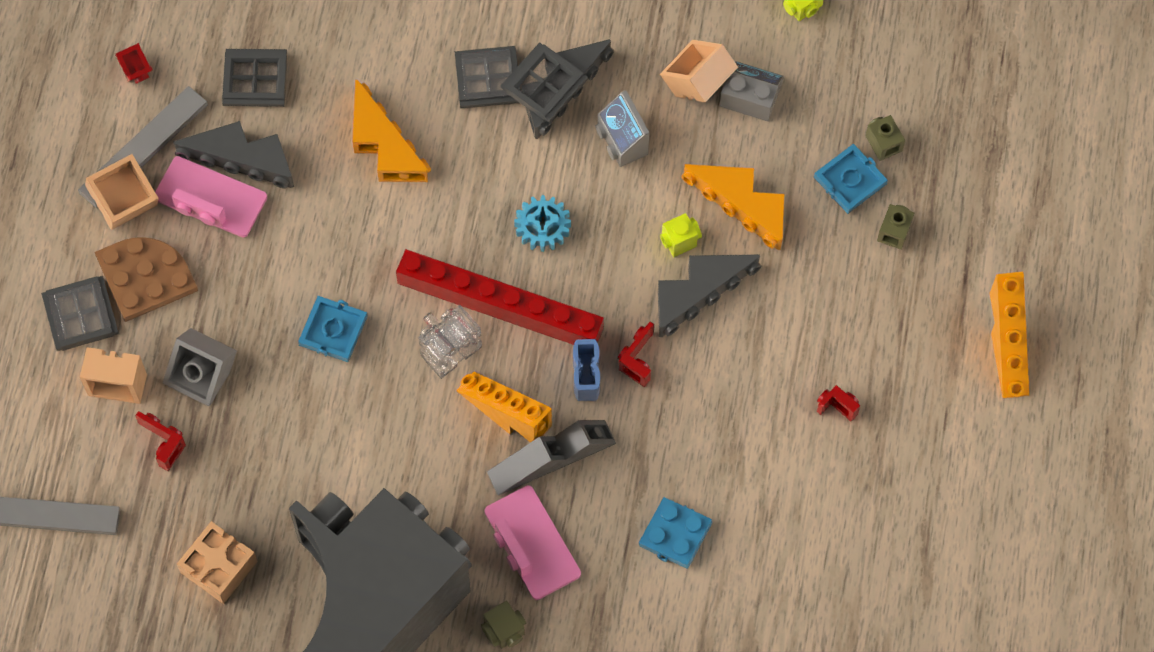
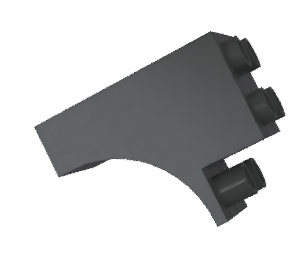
(383, 571)

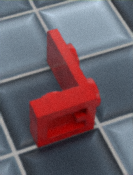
(636, 368)
(167, 451)

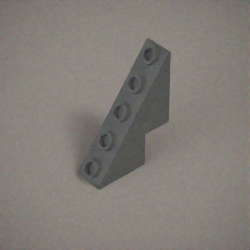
(586, 59)
(229, 150)
(707, 281)
(550, 454)

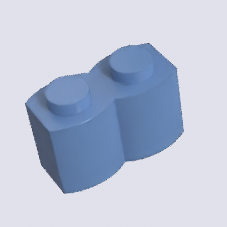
(586, 370)

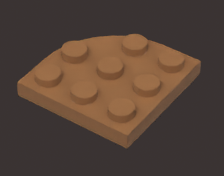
(144, 275)

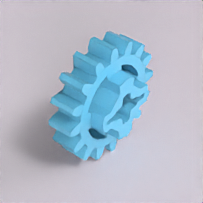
(554, 223)

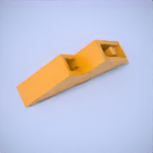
(378, 135)
(734, 193)
(1010, 333)
(506, 406)

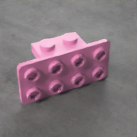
(210, 196)
(532, 542)

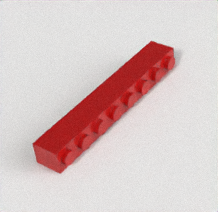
(497, 299)

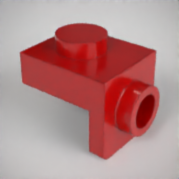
(134, 63)
(844, 402)

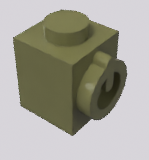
(885, 137)
(895, 226)
(503, 625)

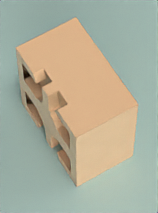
(699, 70)
(121, 191)
(113, 376)
(217, 562)

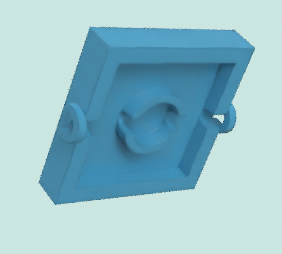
(850, 178)
(332, 328)
(675, 533)

